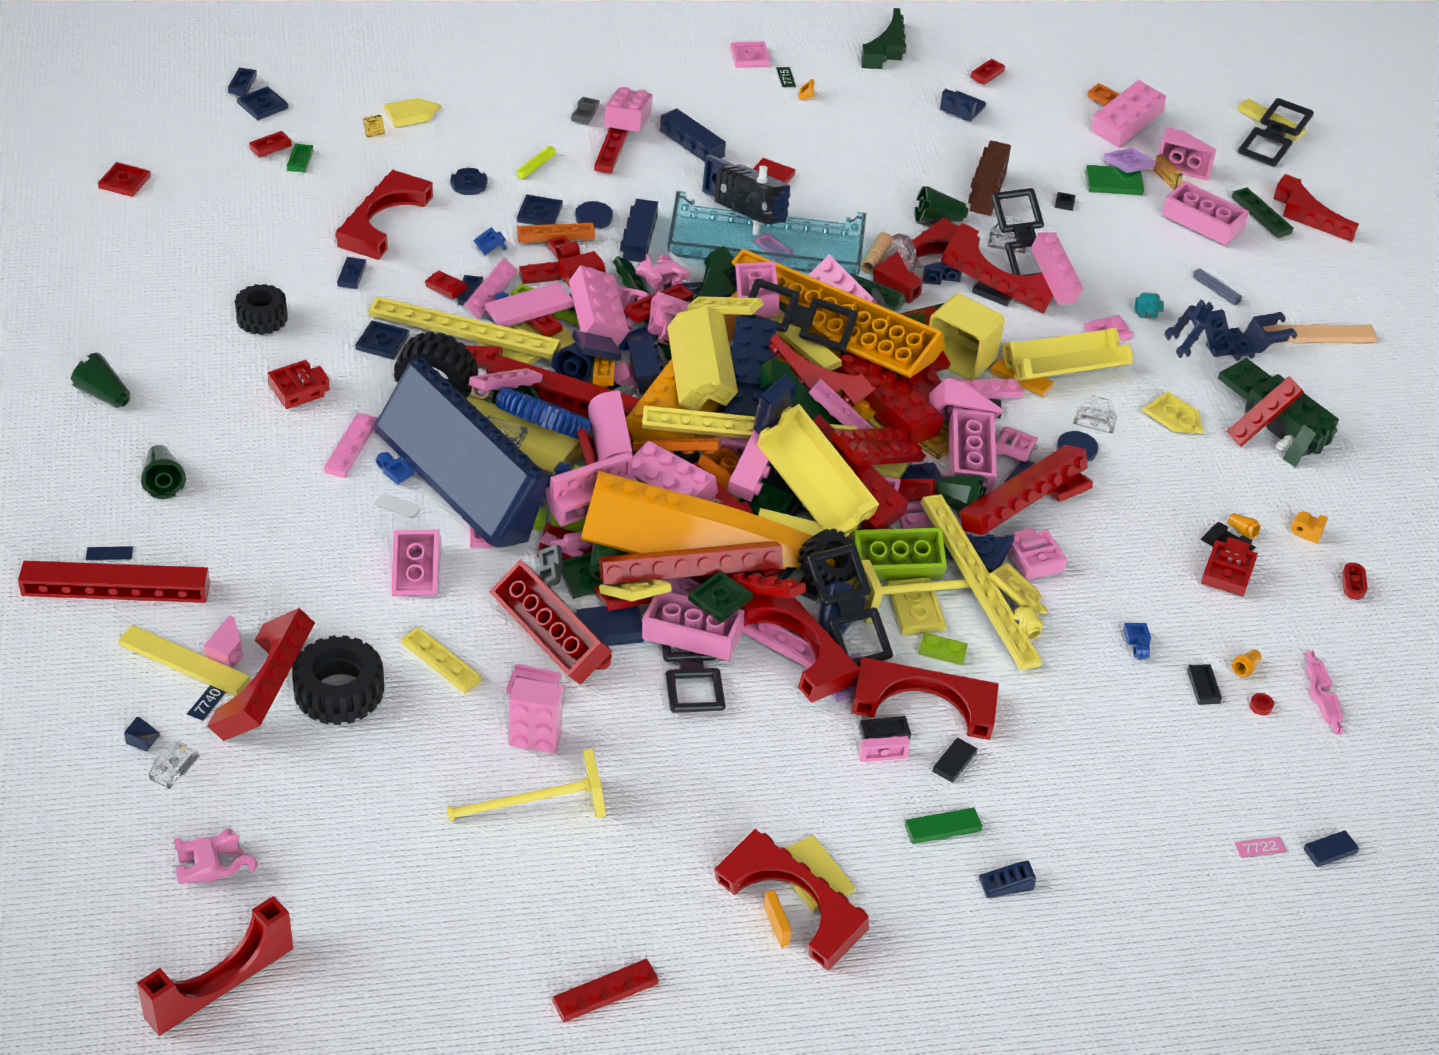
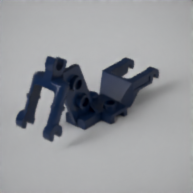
(1226, 341)

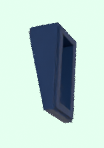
(1016, 870)

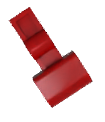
(570, 258)

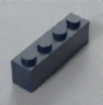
(691, 135)
(640, 230)
(645, 359)

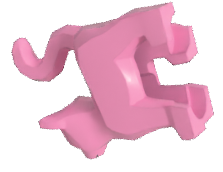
(663, 274)
(206, 856)

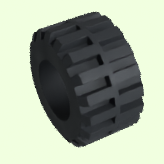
(261, 309)
(825, 541)

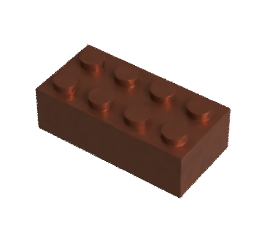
(989, 177)

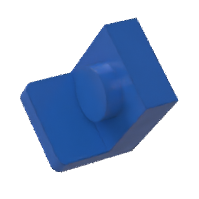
(489, 241)

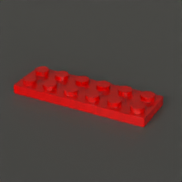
(878, 446)

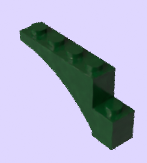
(887, 46)
(717, 274)
(774, 370)

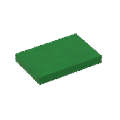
(1113, 180)

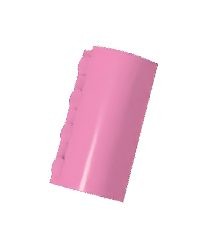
(609, 425)
(572, 491)

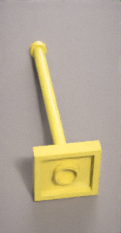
(878, 591)
(590, 784)

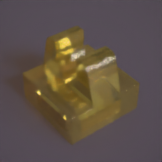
(373, 125)

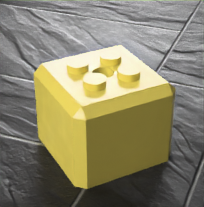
(970, 335)

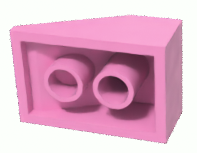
(1187, 153)
(745, 278)
(957, 394)
(416, 562)

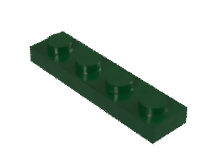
(1262, 212)

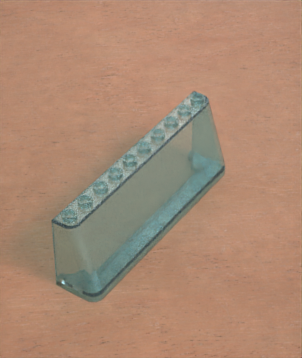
(806, 242)

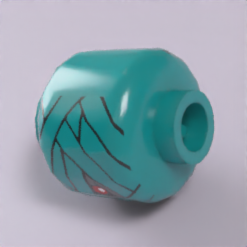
(1148, 305)

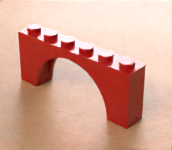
(394, 190)
(967, 258)
(895, 274)
(283, 642)
(832, 668)
(971, 697)
(762, 860)
(172, 1001)

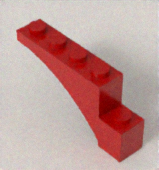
(1307, 210)
(852, 387)

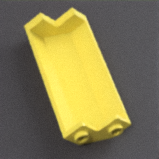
(1066, 354)
(701, 358)
(541, 444)
(816, 472)

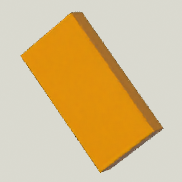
(777, 918)

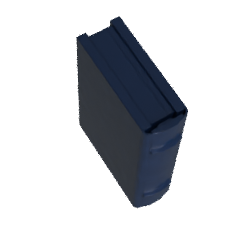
(773, 402)
(614, 626)

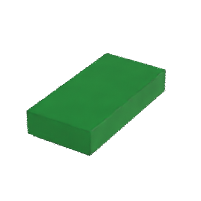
(300, 158)

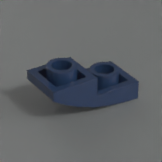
(936, 272)

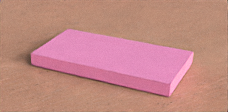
(529, 305)

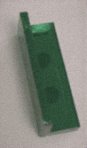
(893, 298)

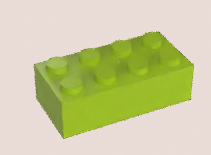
(903, 552)

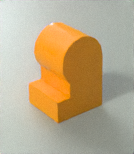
(1308, 527)

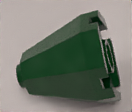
(961, 490)

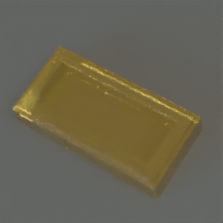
(1167, 172)

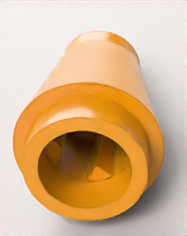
(1244, 525)
(1246, 663)

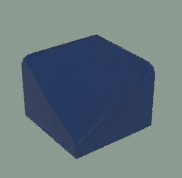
(141, 734)

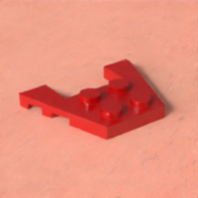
(927, 379)

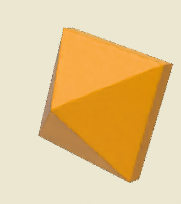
(807, 90)

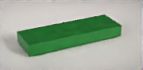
(943, 825)

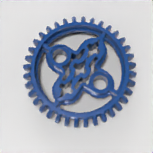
(541, 412)

